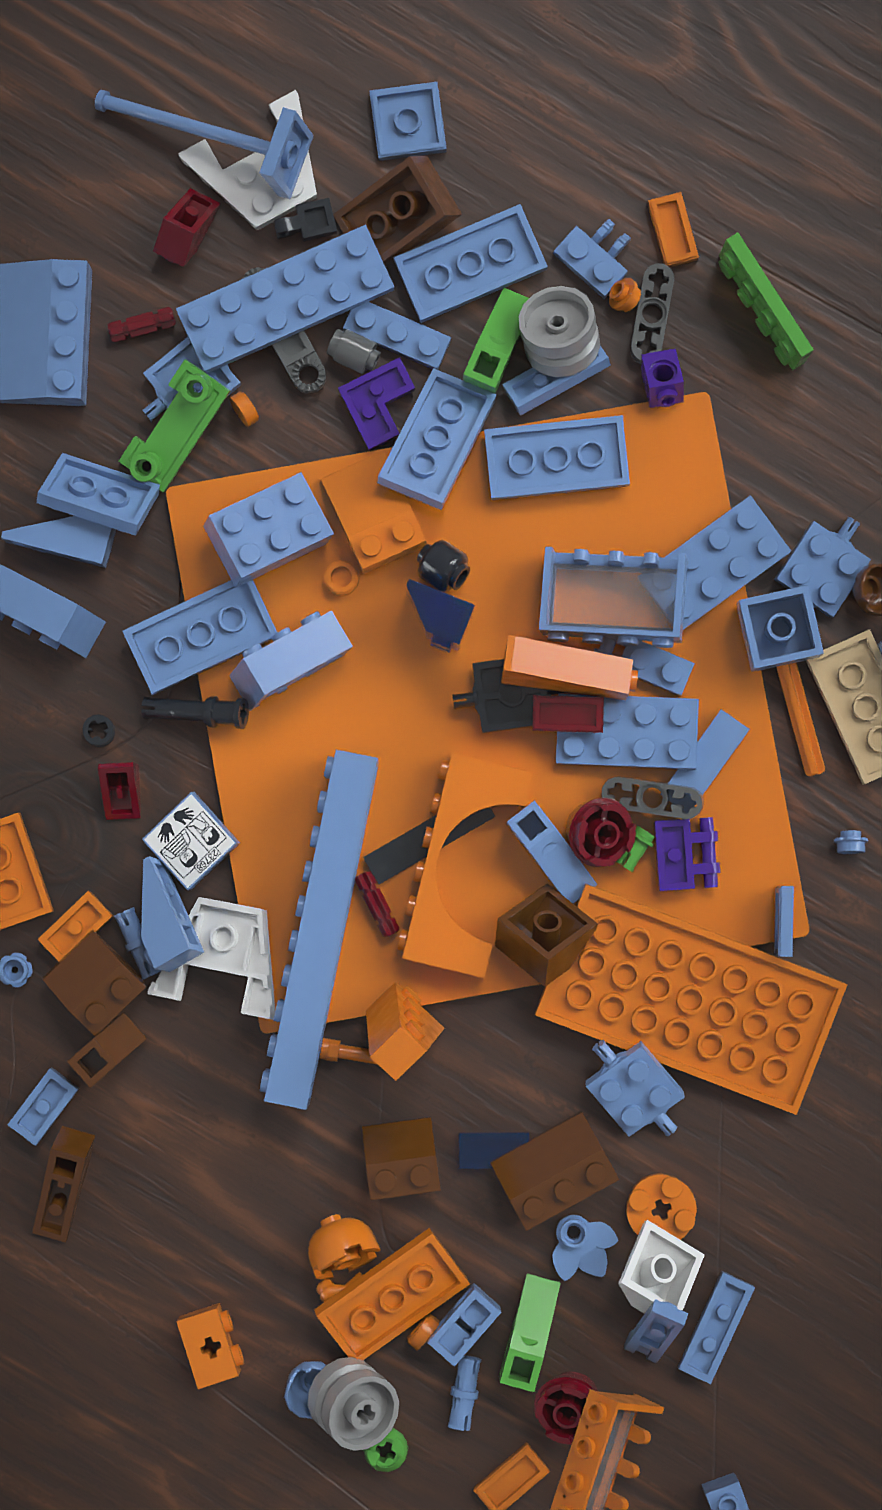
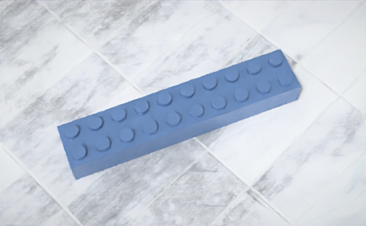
(321, 929)

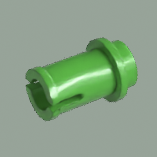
(642, 842)

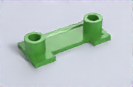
(177, 429)

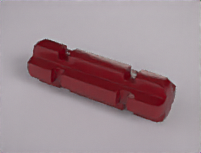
(141, 324)
(377, 904)

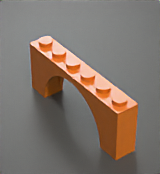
(468, 788)

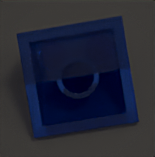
(440, 615)

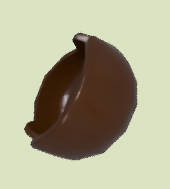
(868, 589)

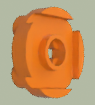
(670, 1190)

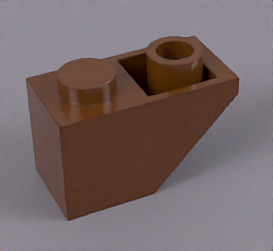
(107, 1050)

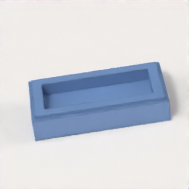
(784, 921)

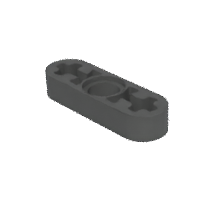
(665, 291)
(680, 792)

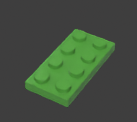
(758, 292)

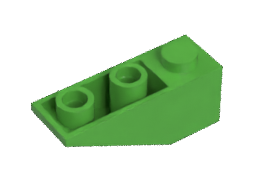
(496, 343)
(529, 1333)

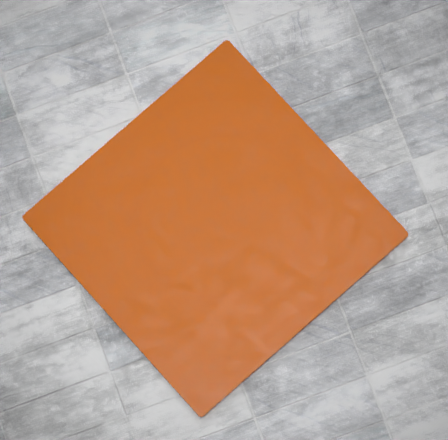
(397, 705)

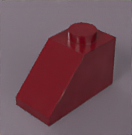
(185, 227)

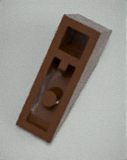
(63, 1183)

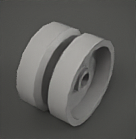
(559, 331)
(353, 1403)

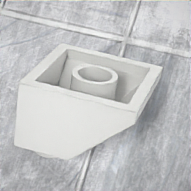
(659, 1269)

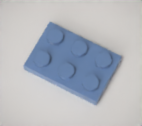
(98, 494)

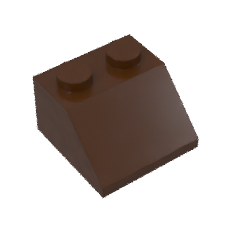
(544, 934)
(94, 982)
(401, 1158)

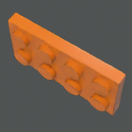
(392, 1296)

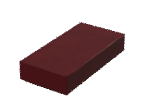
(568, 713)

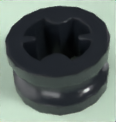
(97, 741)

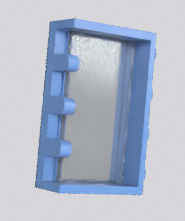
(613, 597)

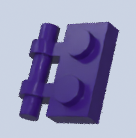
(675, 856)

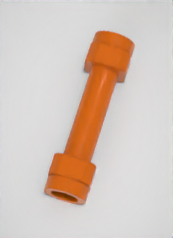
(332, 1050)

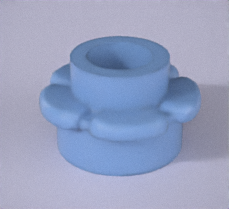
(850, 842)
(24, 970)

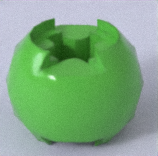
(391, 1461)

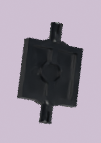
(497, 703)

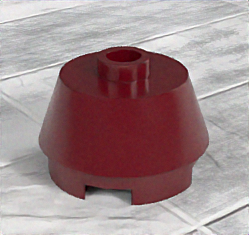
(600, 832)
(561, 1404)

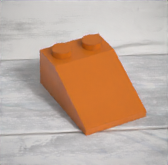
(373, 516)

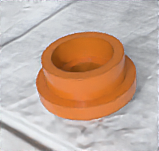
(624, 295)

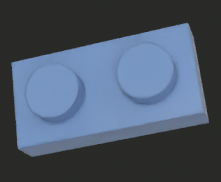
(43, 1106)

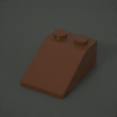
(401, 208)

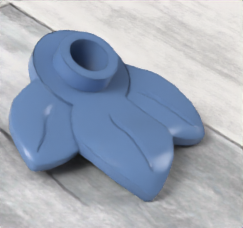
(583, 1251)

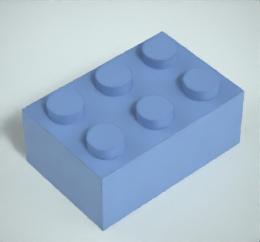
(268, 529)

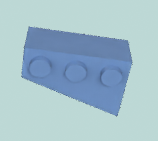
(47, 613)
(289, 657)

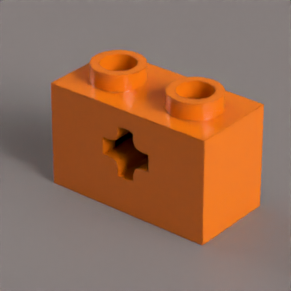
(207, 1366)

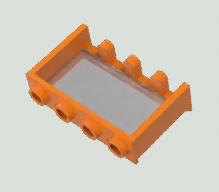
(599, 1452)

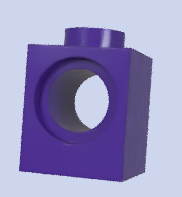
(662, 367)

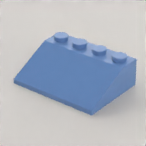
(45, 332)

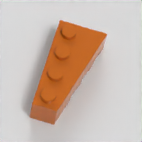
(399, 1030)

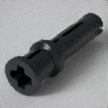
(210, 711)

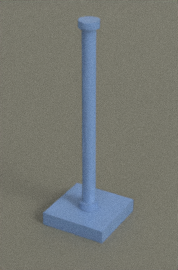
(282, 155)

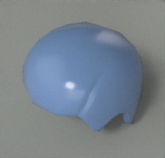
(298, 1387)

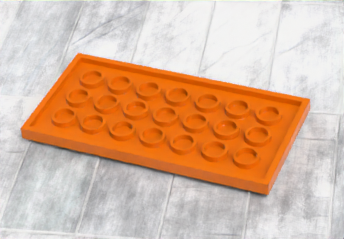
(695, 1001)

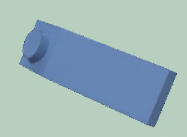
(66, 538)
(165, 922)

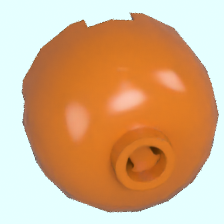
(341, 1246)

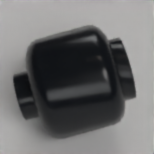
(443, 566)

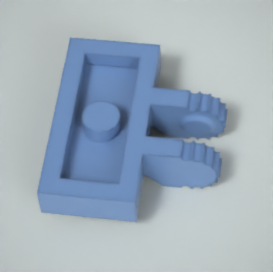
(590, 260)

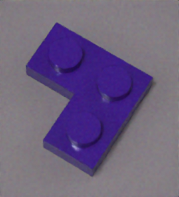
(368, 398)

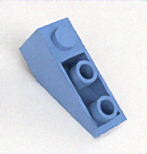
(550, 851)

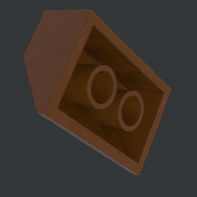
(554, 1170)

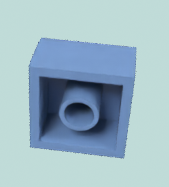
(779, 628)

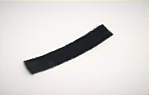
(408, 848)

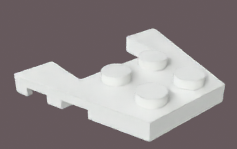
(243, 184)
(234, 943)

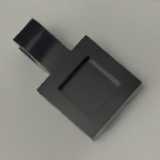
(313, 220)

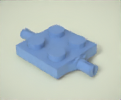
(163, 371)
(825, 564)
(634, 1088)

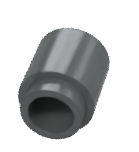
(353, 351)

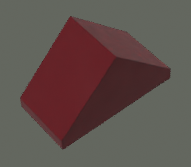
(120, 790)

